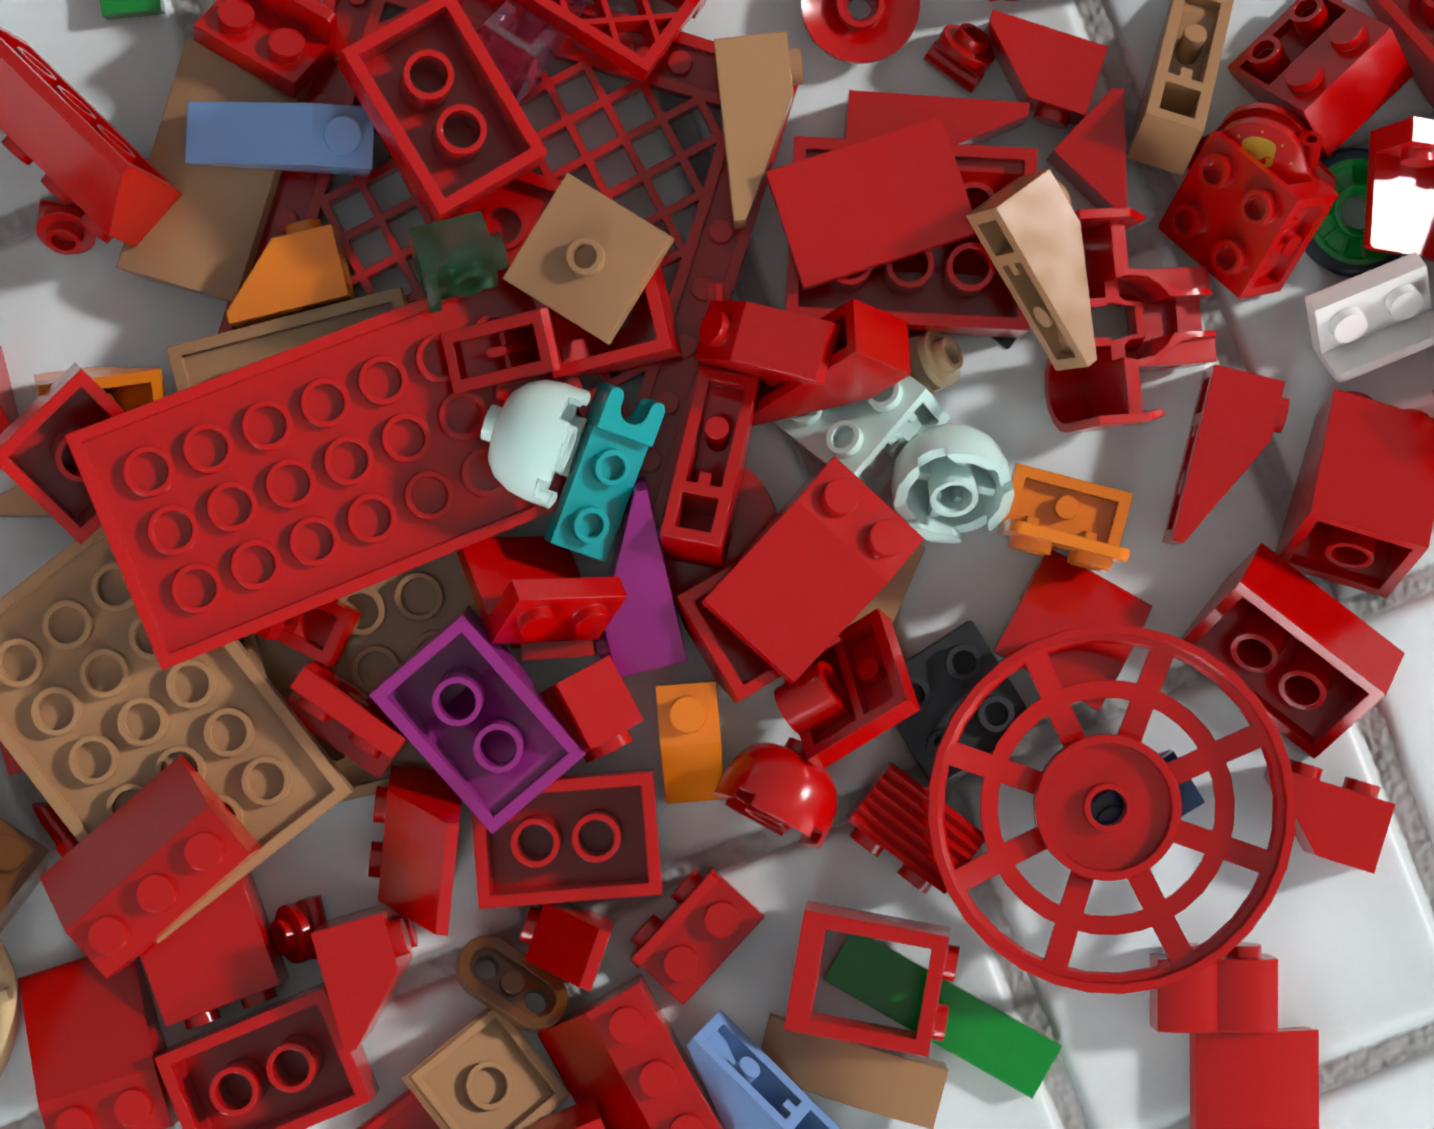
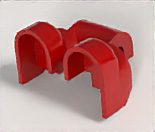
(1161, 329)

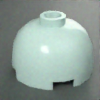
(535, 438)
(951, 482)

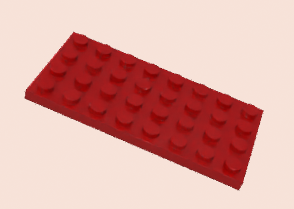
(302, 476)

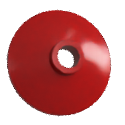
(861, 39)

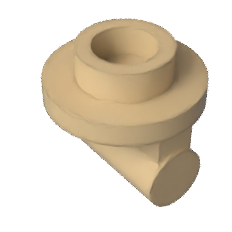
(935, 360)

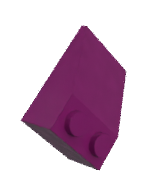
(478, 720)

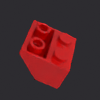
(1324, 67)

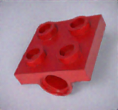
(849, 692)

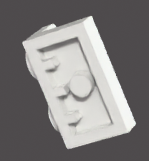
(1372, 318)

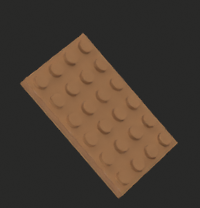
(102, 719)

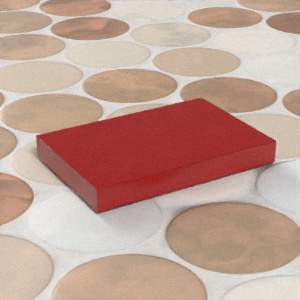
(871, 202)

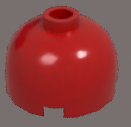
(781, 791)

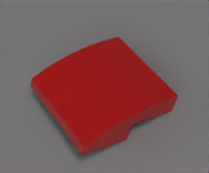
(1071, 598)
(1255, 1080)

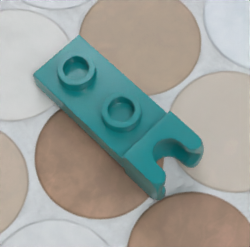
(603, 472)

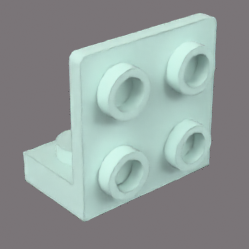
(868, 432)

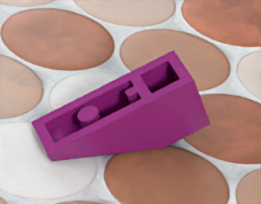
(646, 626)

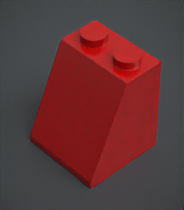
(1362, 494)

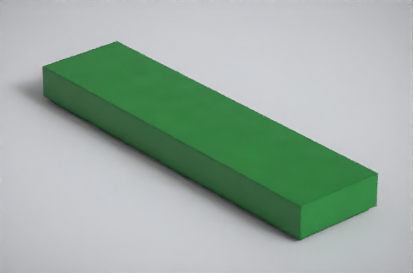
(973, 1026)

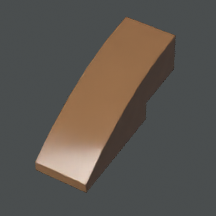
(859, 1074)

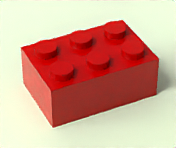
(441, 107)
(574, 843)
(268, 1069)

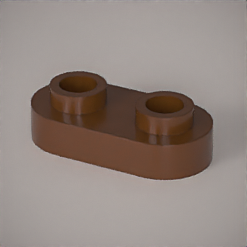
(511, 983)

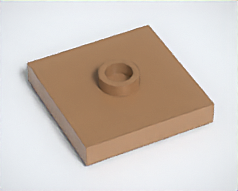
(588, 258)
(486, 1078)

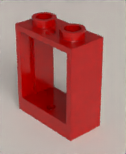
(942, 966)

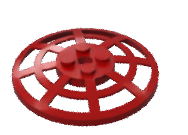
(1148, 818)

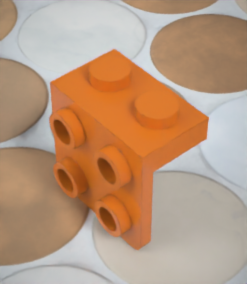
(1066, 516)

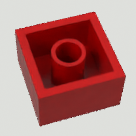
(39, 457)

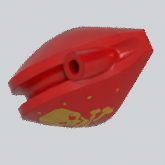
(1277, 141)

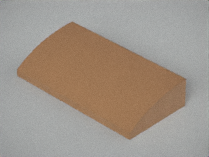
(218, 221)

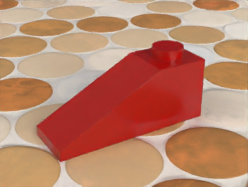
(964, 118)
(865, 360)
(1227, 433)
(709, 469)

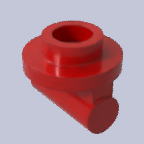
(961, 54)
(61, 227)
(293, 927)

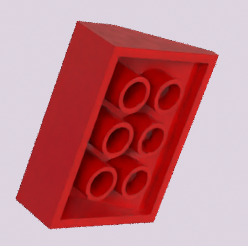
(941, 289)

